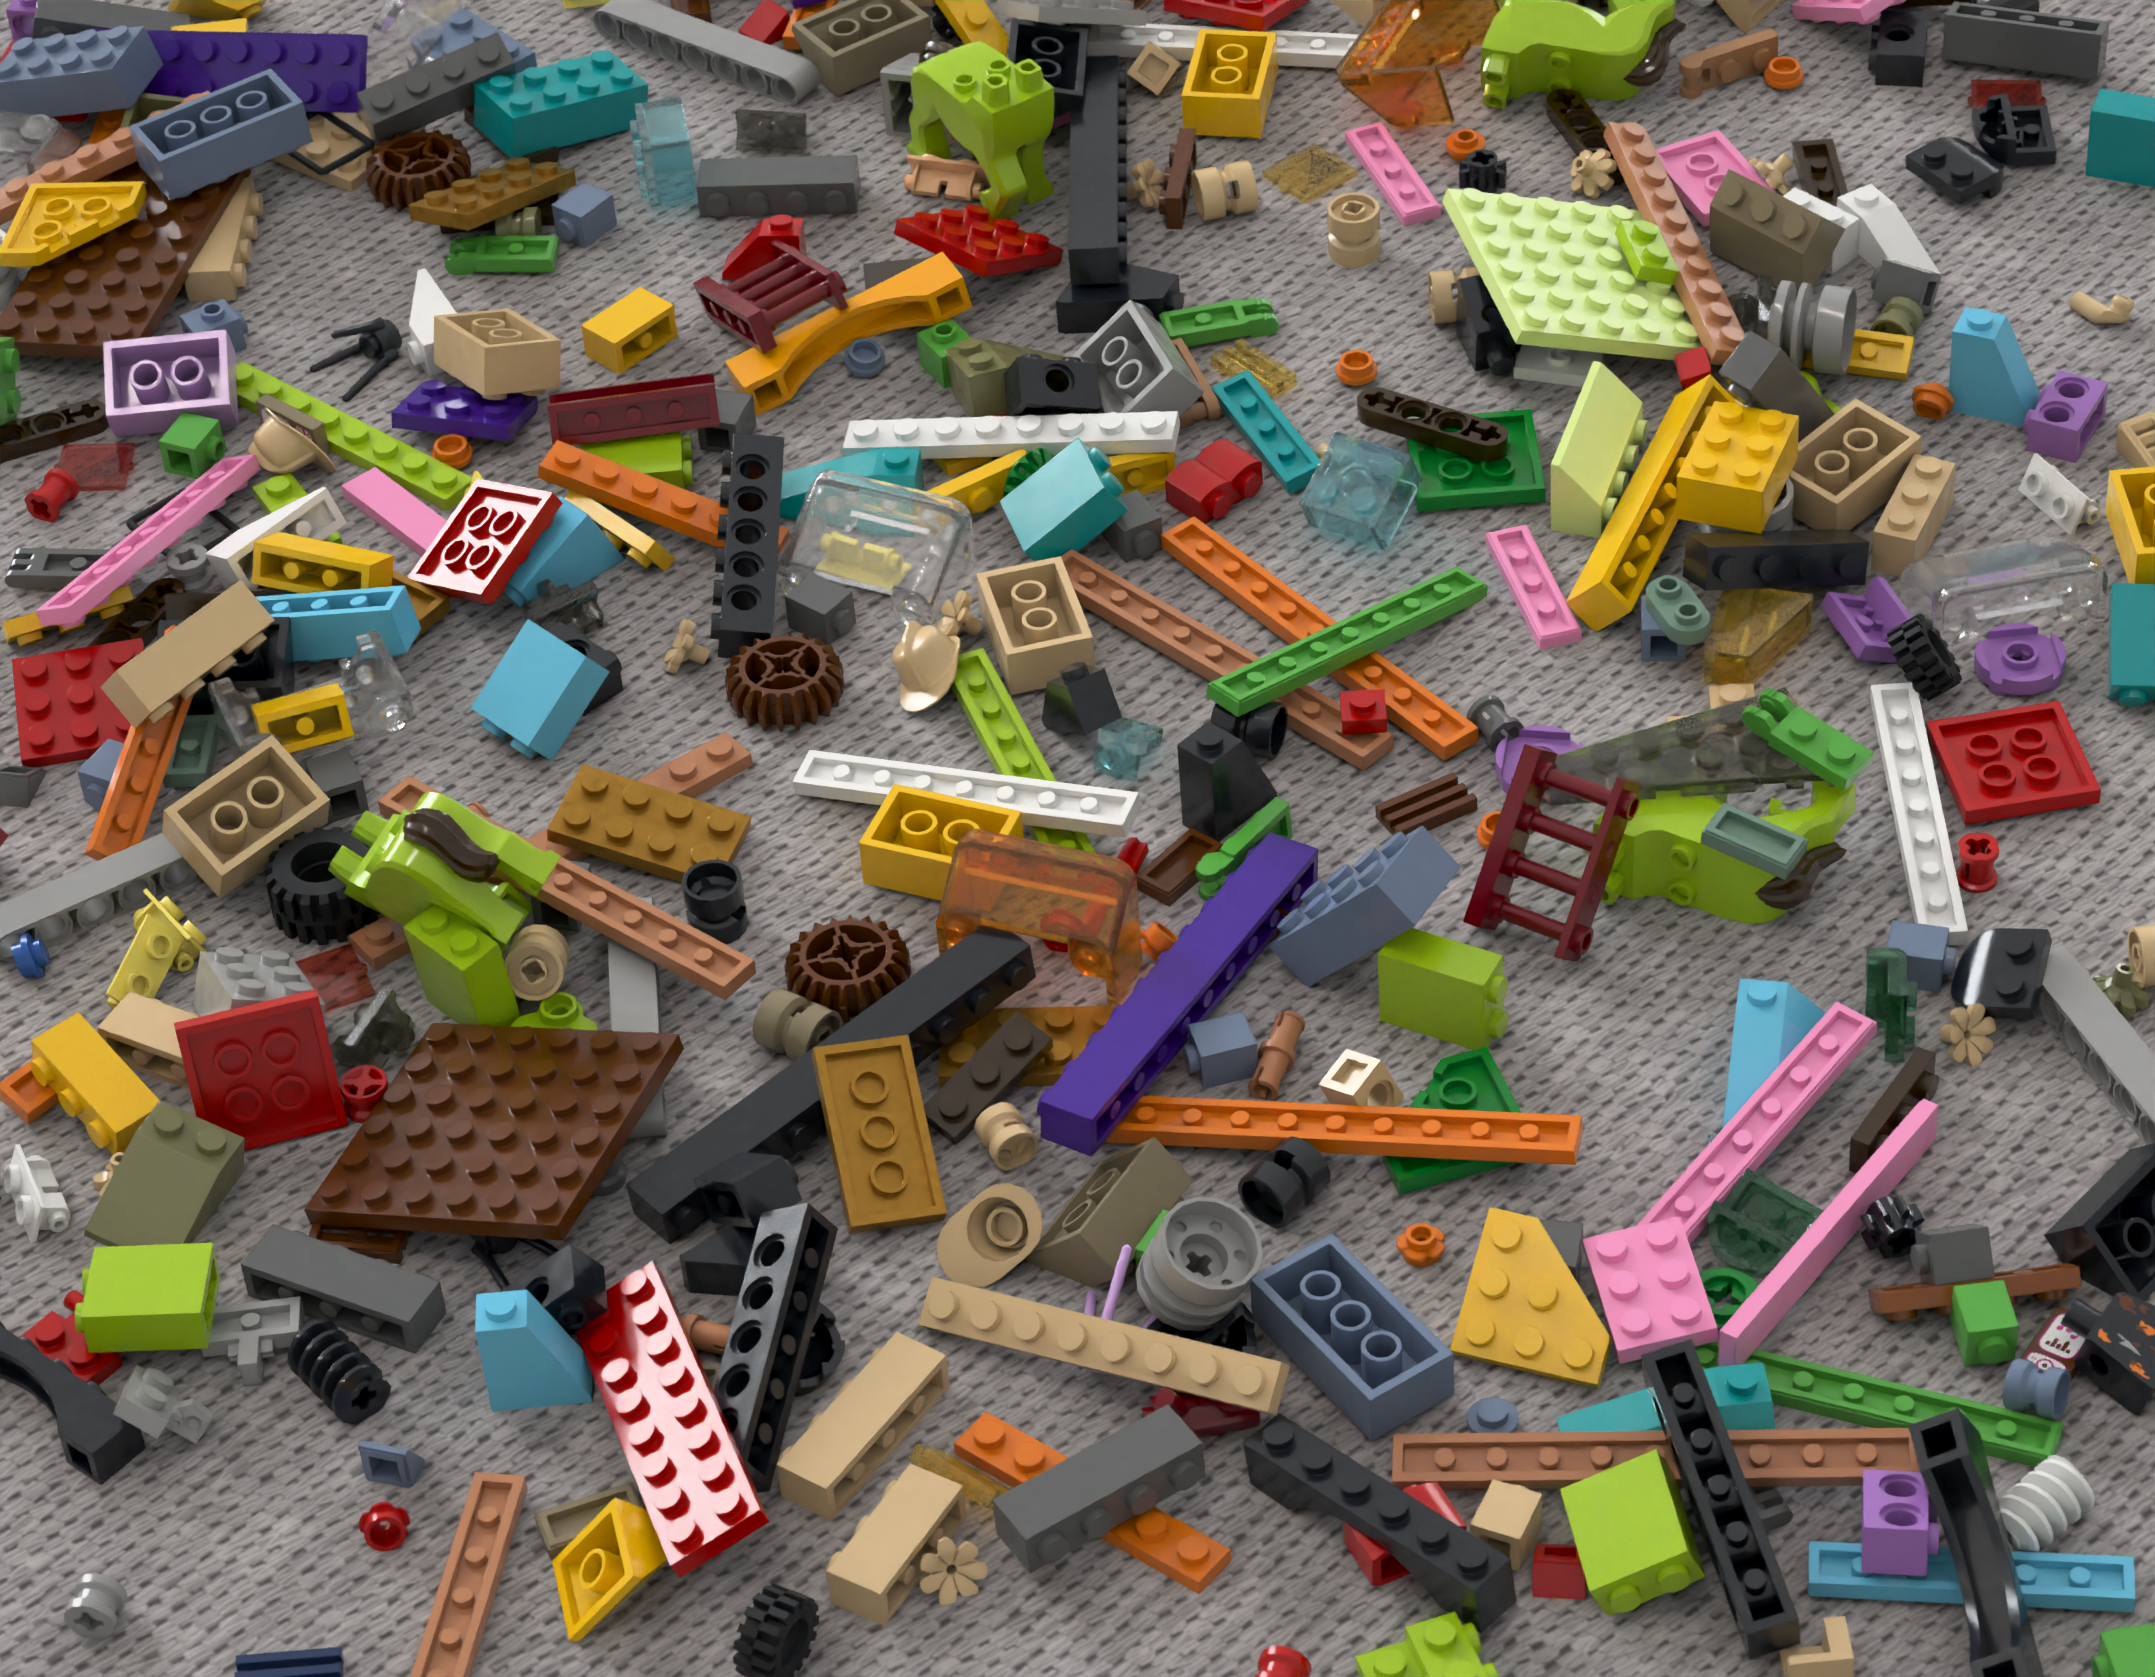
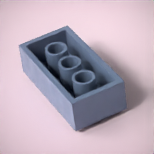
(78, 72)
(220, 134)
(1364, 905)
(1352, 1336)

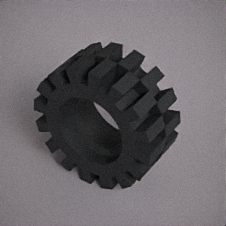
(1924, 657)
(776, 1633)

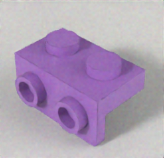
(1867, 619)

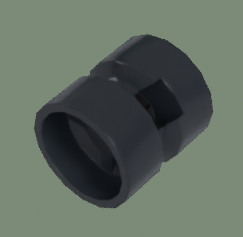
(1260, 729)
(715, 900)
(1284, 1182)

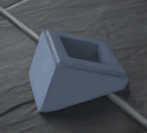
(390, 1464)

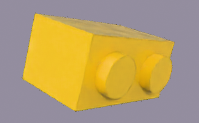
(629, 330)
(305, 718)

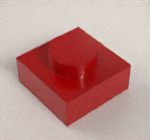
(1363, 711)

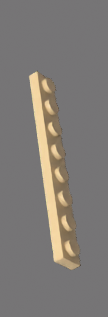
(1105, 1346)

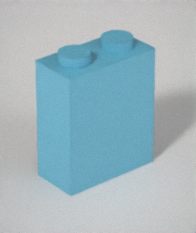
(538, 692)

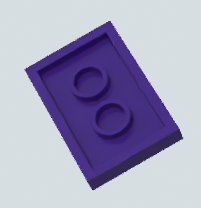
(463, 412)

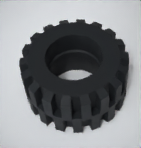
(306, 895)

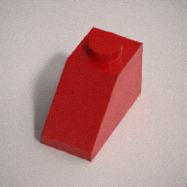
(756, 248)

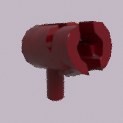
(1203, 1415)

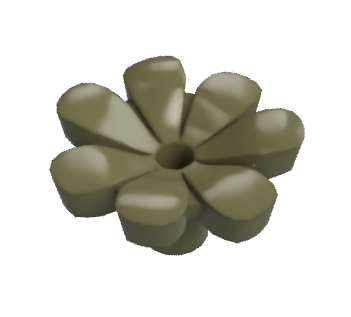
(2122, 990)

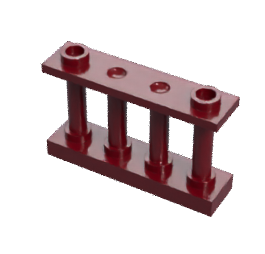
(770, 295)
(633, 409)
(1507, 860)

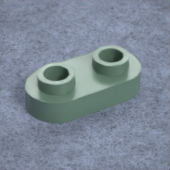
(1677, 610)

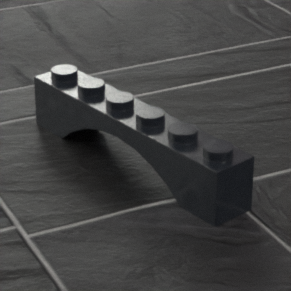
(88, 1430)
(1969, 1512)
(1446, 1559)

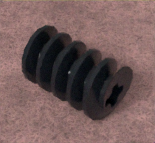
(338, 1371)

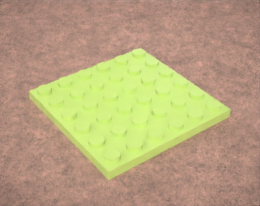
(1566, 276)

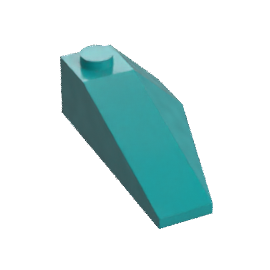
(889, 465)
(1738, 1390)

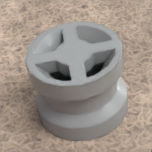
(190, 566)
(95, 1606)

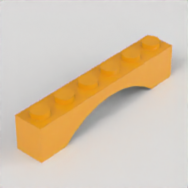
(912, 298)

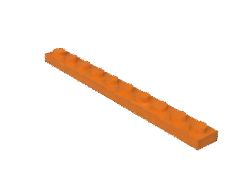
(1295, 618)
(1354, 1129)

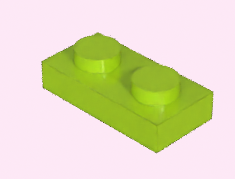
(1646, 251)

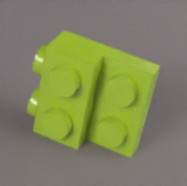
(1430, 1650)

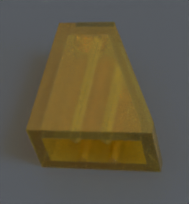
(1754, 633)

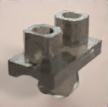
(771, 131)
(1754, 310)
(566, 605)
(377, 1033)

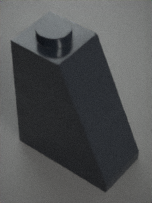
(1092, 305)
(1219, 782)

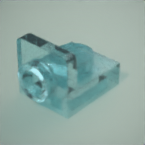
(1122, 745)

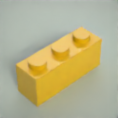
(317, 565)
(92, 1082)

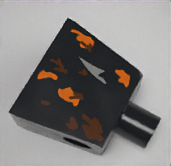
(2117, 1348)

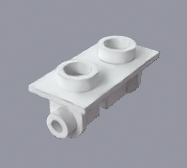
(2057, 496)
(35, 1194)

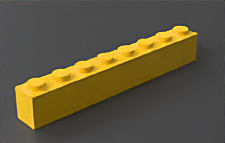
(1644, 513)

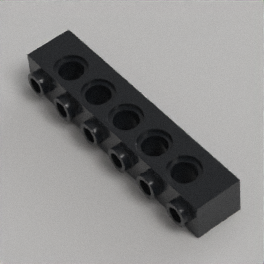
(750, 542)
(772, 1332)
(1721, 1500)

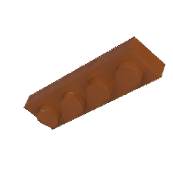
(2047, 1281)

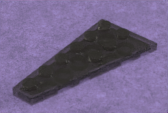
(1691, 754)

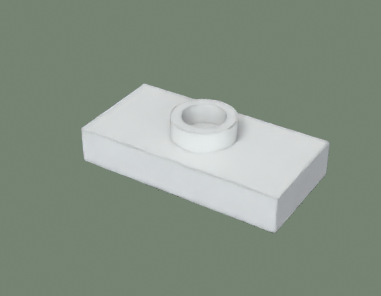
(1554, 365)

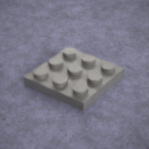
(1074, 11)

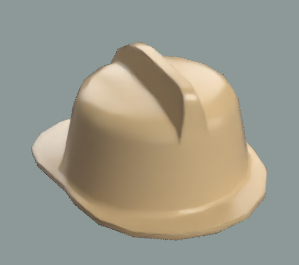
(285, 449)
(925, 665)
(990, 1235)

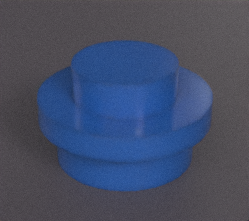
(31, 956)

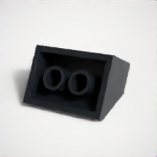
(1058, 52)
(266, 668)
(2113, 1228)

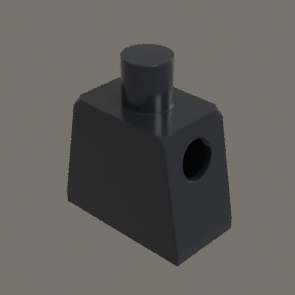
(1485, 343)

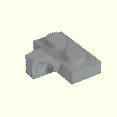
(253, 1333)
(152, 1404)

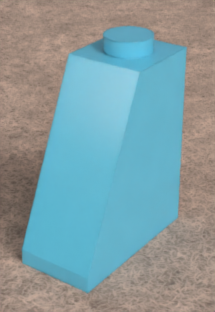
(1989, 369)
(566, 552)
(528, 1354)

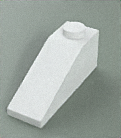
(1883, 229)
(426, 304)
(310, 517)

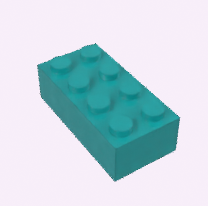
(558, 103)

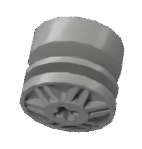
(1813, 327)
(1198, 1263)

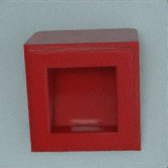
(766, 23)
(1692, 366)
(1558, 1572)

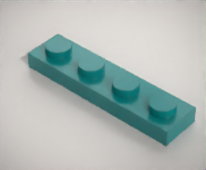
(1267, 430)

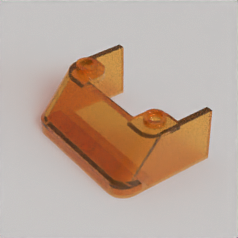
(1395, 54)
(1048, 896)

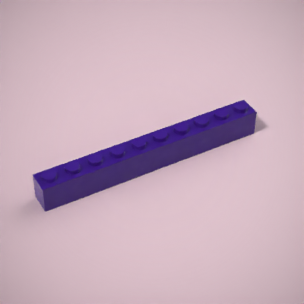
(1177, 992)

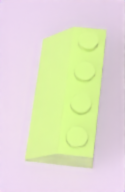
(1596, 454)

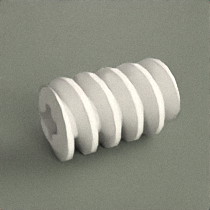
(2044, 1504)

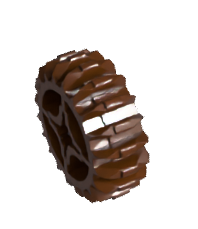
(415, 165)
(784, 681)
(847, 964)

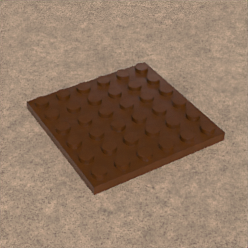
(496, 1131)

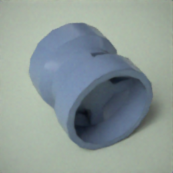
(2038, 1389)

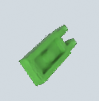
(502, 254)
(1221, 321)
(1807, 739)
(1217, 865)

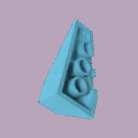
(1766, 1029)

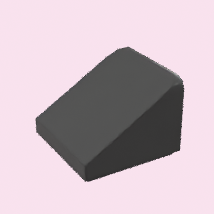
(19, 784)

